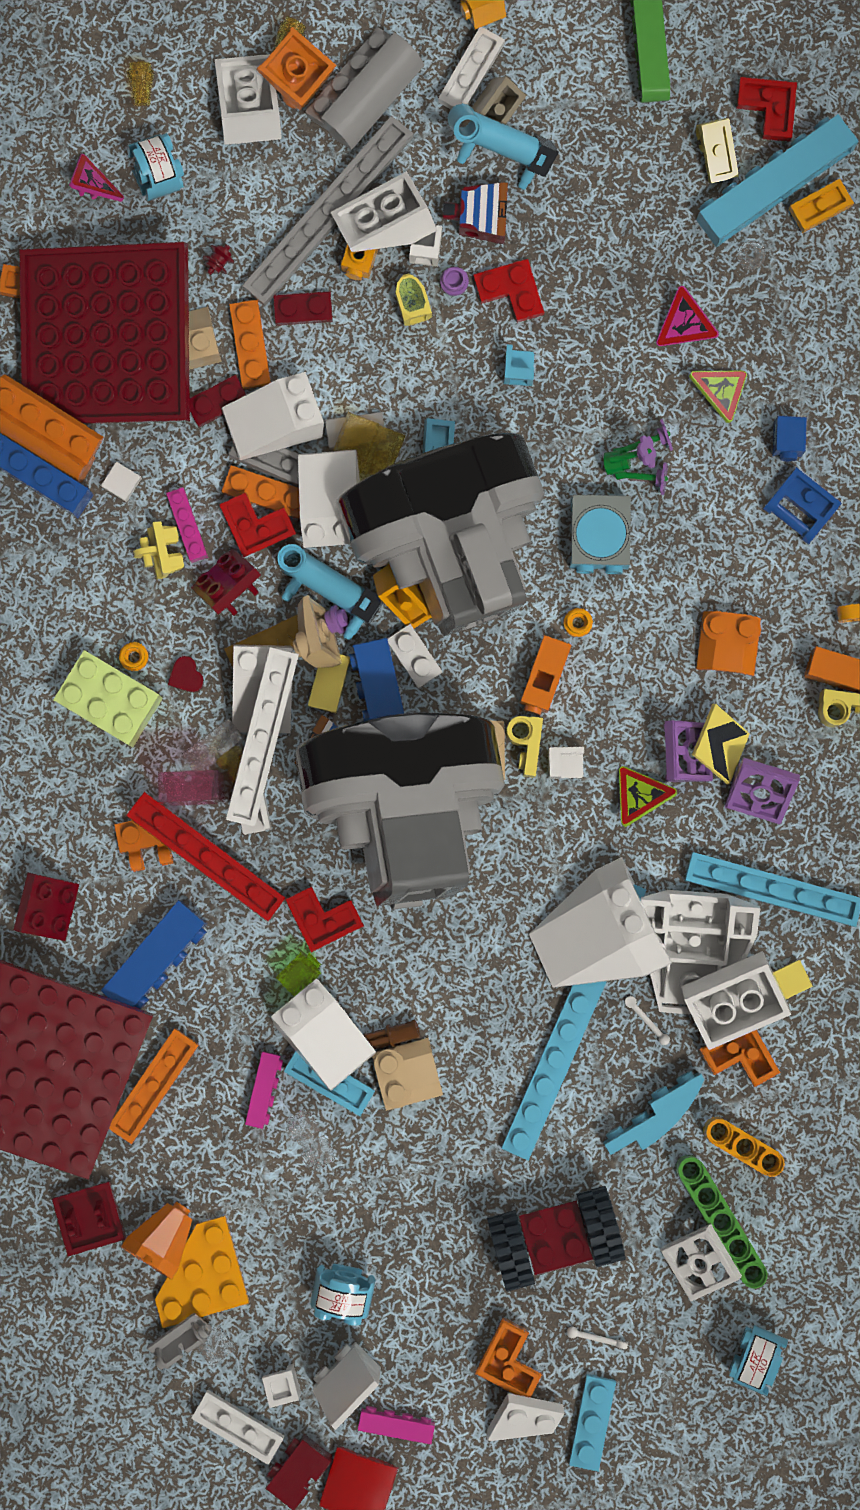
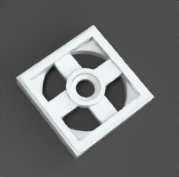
(719, 1254)

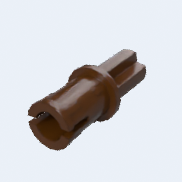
(393, 1034)

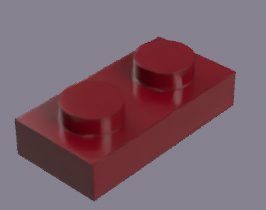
(303, 308)
(209, 403)

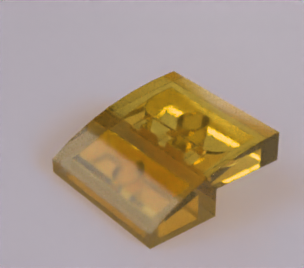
(375, 443)

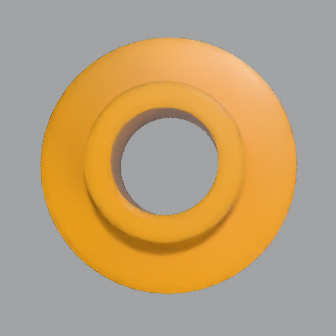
(578, 613)
(133, 647)

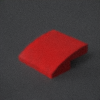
(357, 1482)

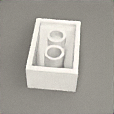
(246, 101)
(385, 216)
(274, 417)
(321, 483)
(247, 675)
(323, 1034)
(346, 1383)

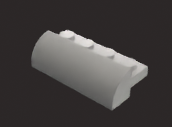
(365, 87)

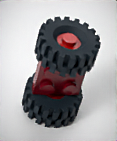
(556, 1238)

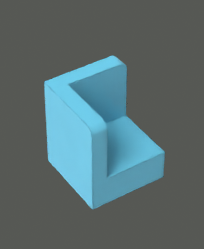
(518, 367)

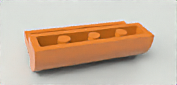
(46, 430)

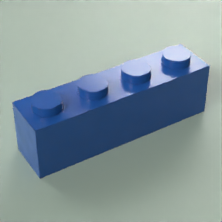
(43, 478)
(377, 678)
(155, 955)

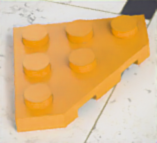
(206, 1278)

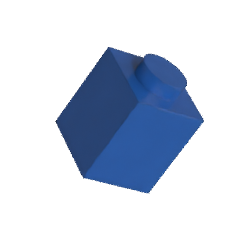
(789, 437)

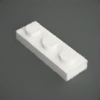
(472, 69)
(238, 1427)

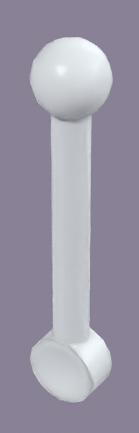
(631, 1002)
(572, 1332)

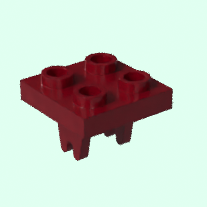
(226, 582)
(46, 907)
(89, 1218)

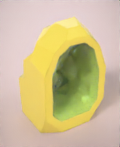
(412, 300)

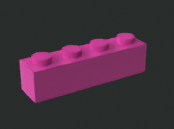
(187, 525)
(263, 1089)
(396, 1426)

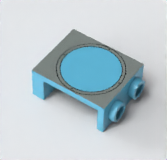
(600, 533)

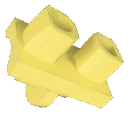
(159, 537)

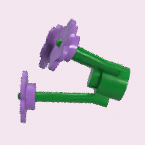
(620, 459)

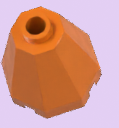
(161, 1239)

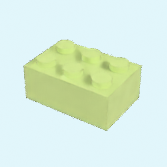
(108, 698)

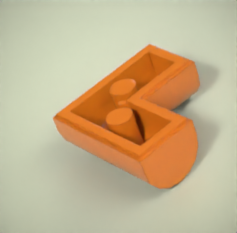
(748, 1051)
(500, 1361)

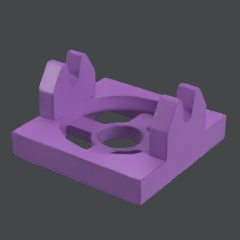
(673, 770)
(770, 813)

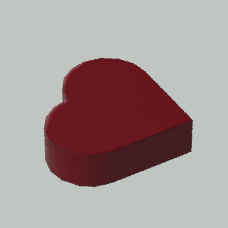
(185, 675)

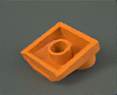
(296, 69)
(728, 642)

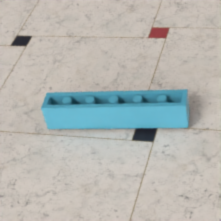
(776, 180)

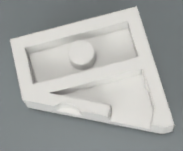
(524, 1417)

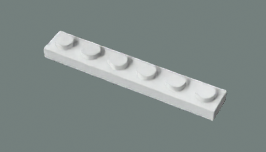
(262, 736)

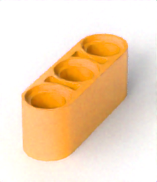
(757, 1150)

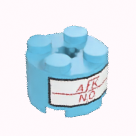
(155, 167)
(342, 1294)
(759, 1359)

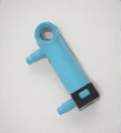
(532, 151)
(332, 585)

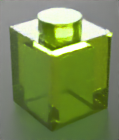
(299, 973)

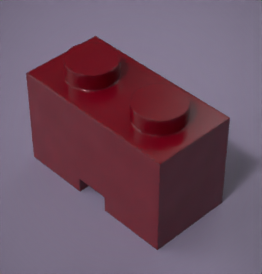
(291, 1477)

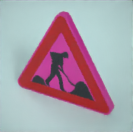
(91, 180)
(685, 321)

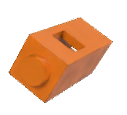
(834, 669)
(545, 675)

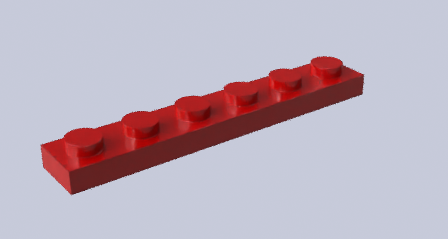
(205, 856)

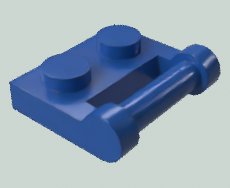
(808, 498)

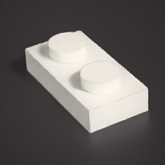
(414, 656)

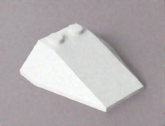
(599, 933)
(700, 936)

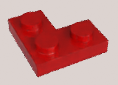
(777, 102)
(513, 281)
(255, 533)
(322, 927)

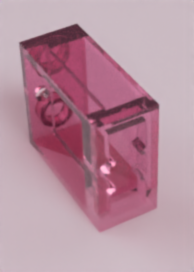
(199, 788)

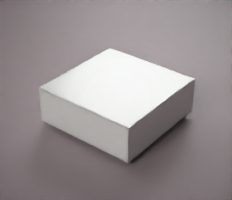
(121, 482)

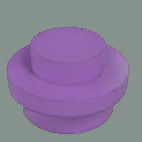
(454, 281)
(336, 619)

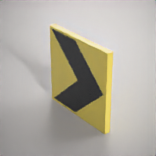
(720, 744)

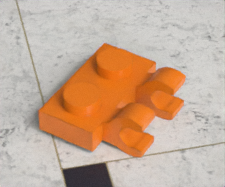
(133, 838)

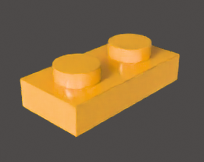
(821, 206)

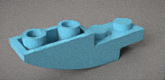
(667, 1109)

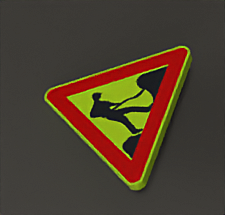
(721, 389)
(640, 795)

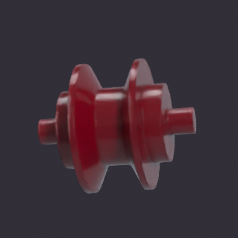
(218, 259)

